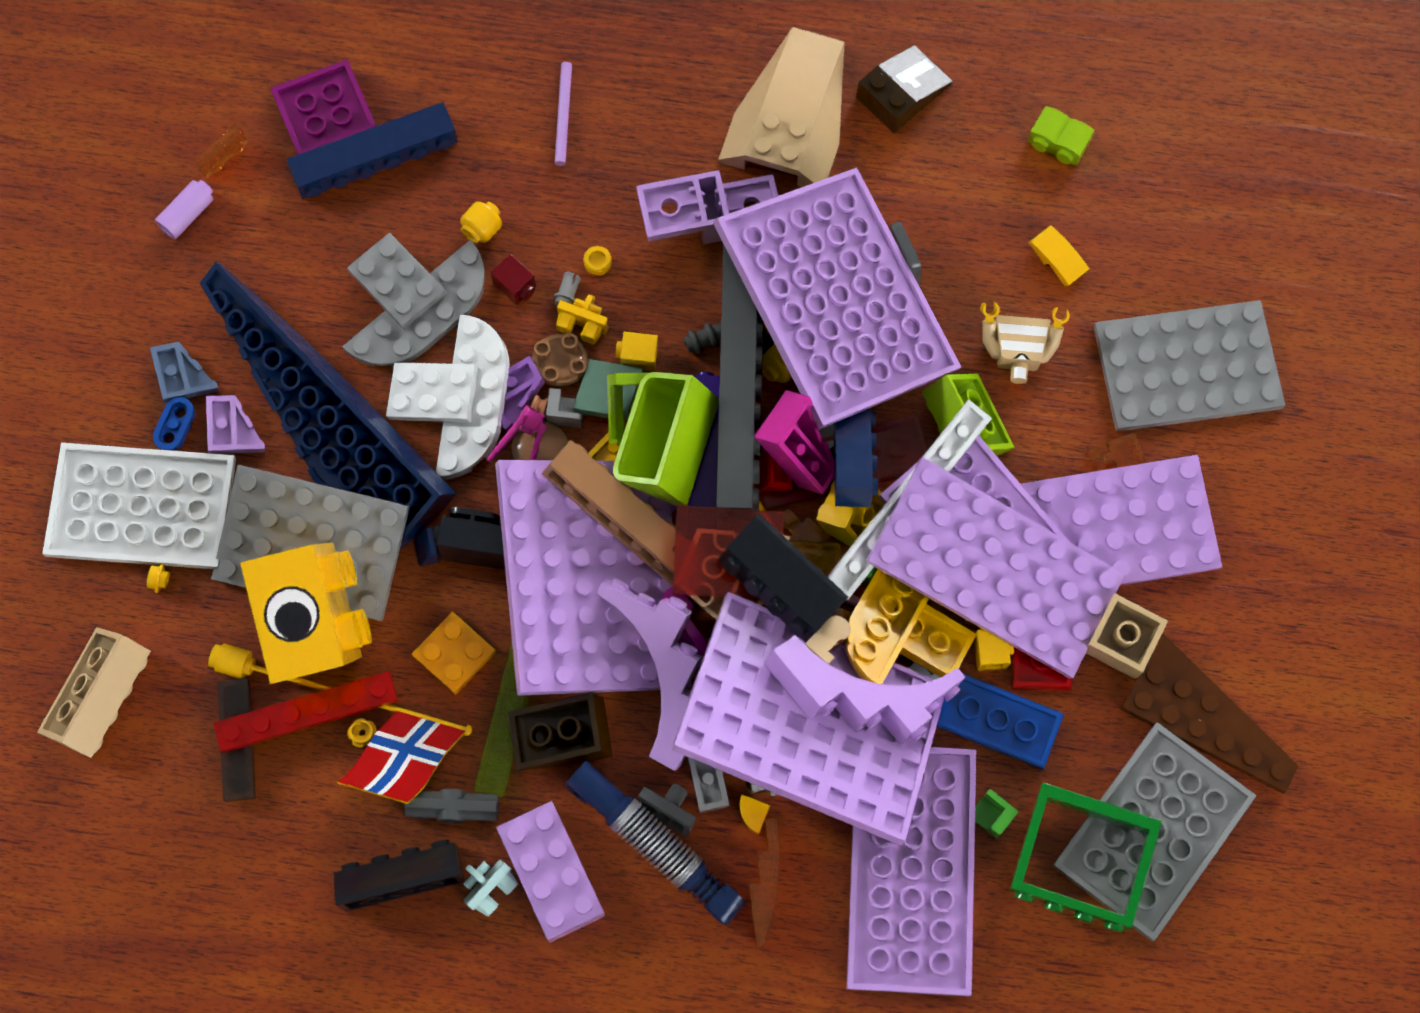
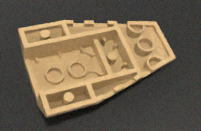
(792, 110)

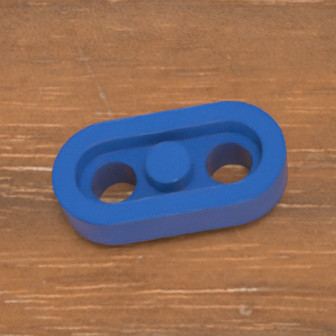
(171, 425)

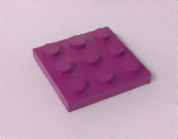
(322, 107)

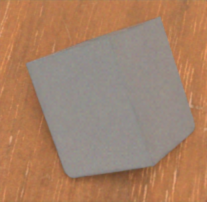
(561, 411)

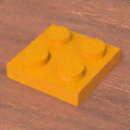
(453, 653)

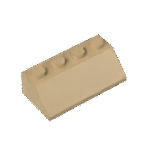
(94, 692)

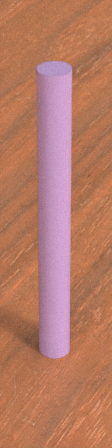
(563, 114)

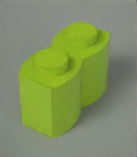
(1060, 135)

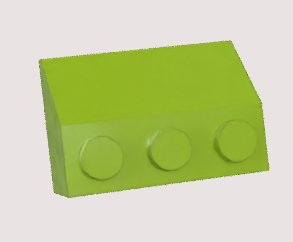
(952, 392)

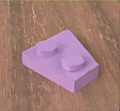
(229, 427)

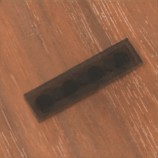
(236, 765)

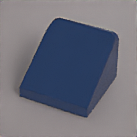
(425, 548)

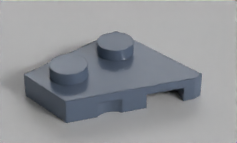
(179, 373)

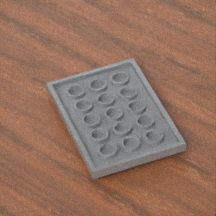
(1188, 366)
(284, 513)
(1197, 814)

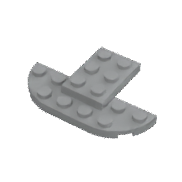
(416, 303)

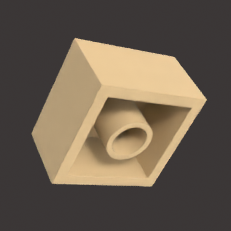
(1126, 636)

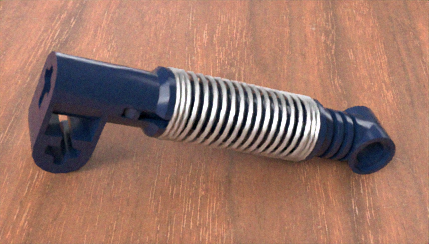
(659, 847)

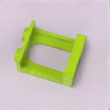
(615, 402)

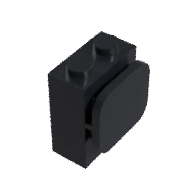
(471, 538)

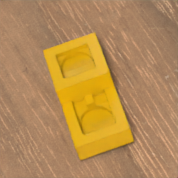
(1059, 254)

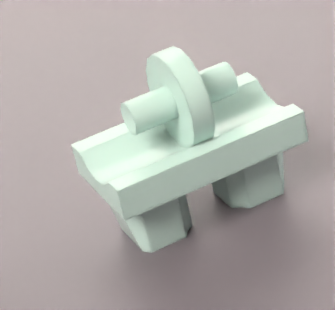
(496, 876)

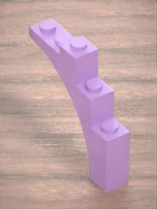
(674, 663)
(822, 688)

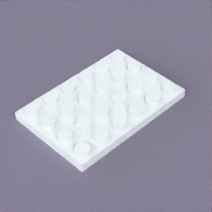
(139, 505)

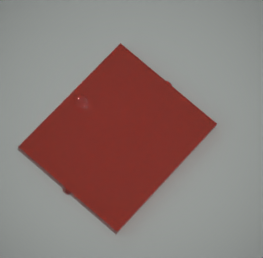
(699, 542)

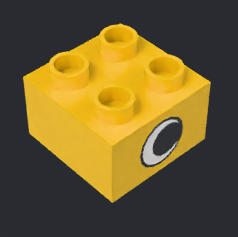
(305, 610)

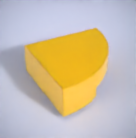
(753, 813)

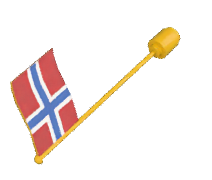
(401, 751)

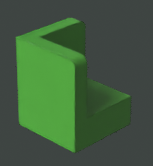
(994, 813)

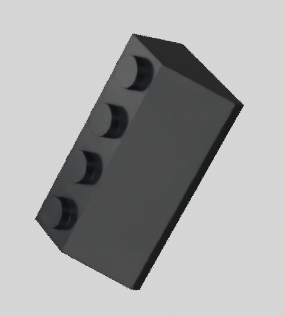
(782, 578)
(398, 876)

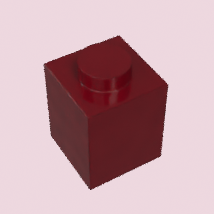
(514, 280)

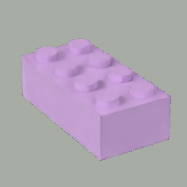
(550, 871)

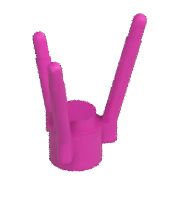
(528, 421)

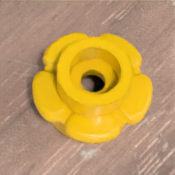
(157, 578)
(354, 732)

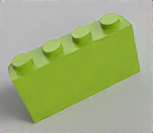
(666, 436)

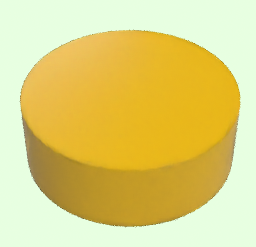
(597, 260)

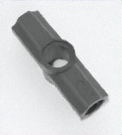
(453, 806)

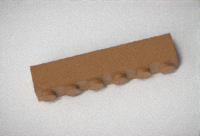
(614, 507)

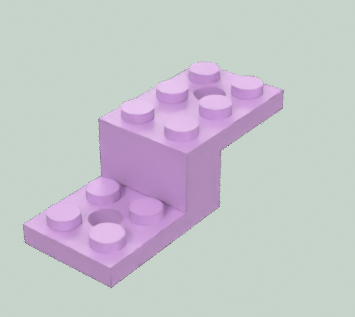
(699, 203)

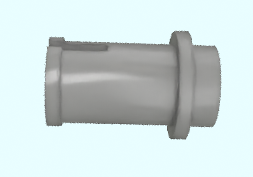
(567, 288)

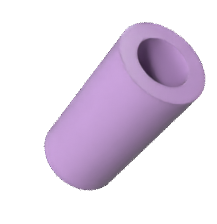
(184, 208)

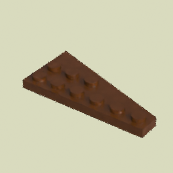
(1204, 717)

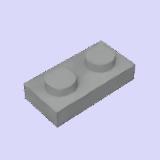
(708, 786)

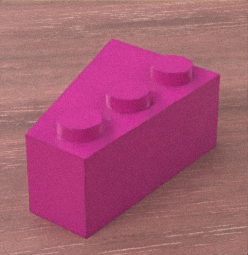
(796, 443)

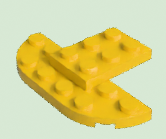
(896, 621)

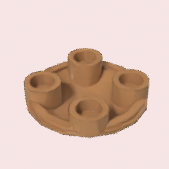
(560, 359)
(551, 443)

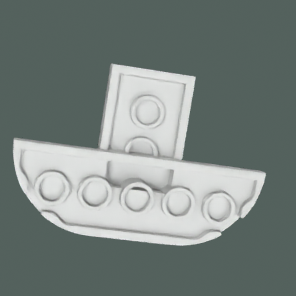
(460, 394)

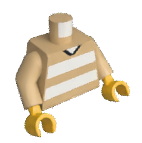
(1020, 341)

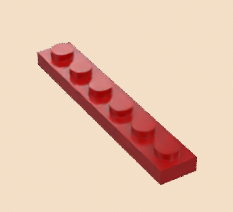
(305, 712)

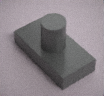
(668, 808)

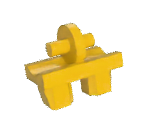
(582, 314)

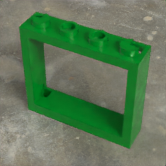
(1114, 814)

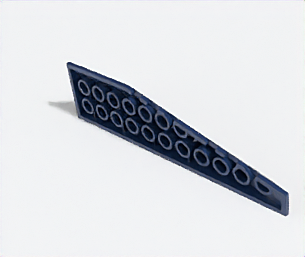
(324, 414)

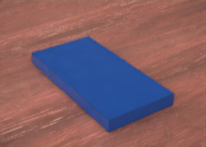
(1001, 721)

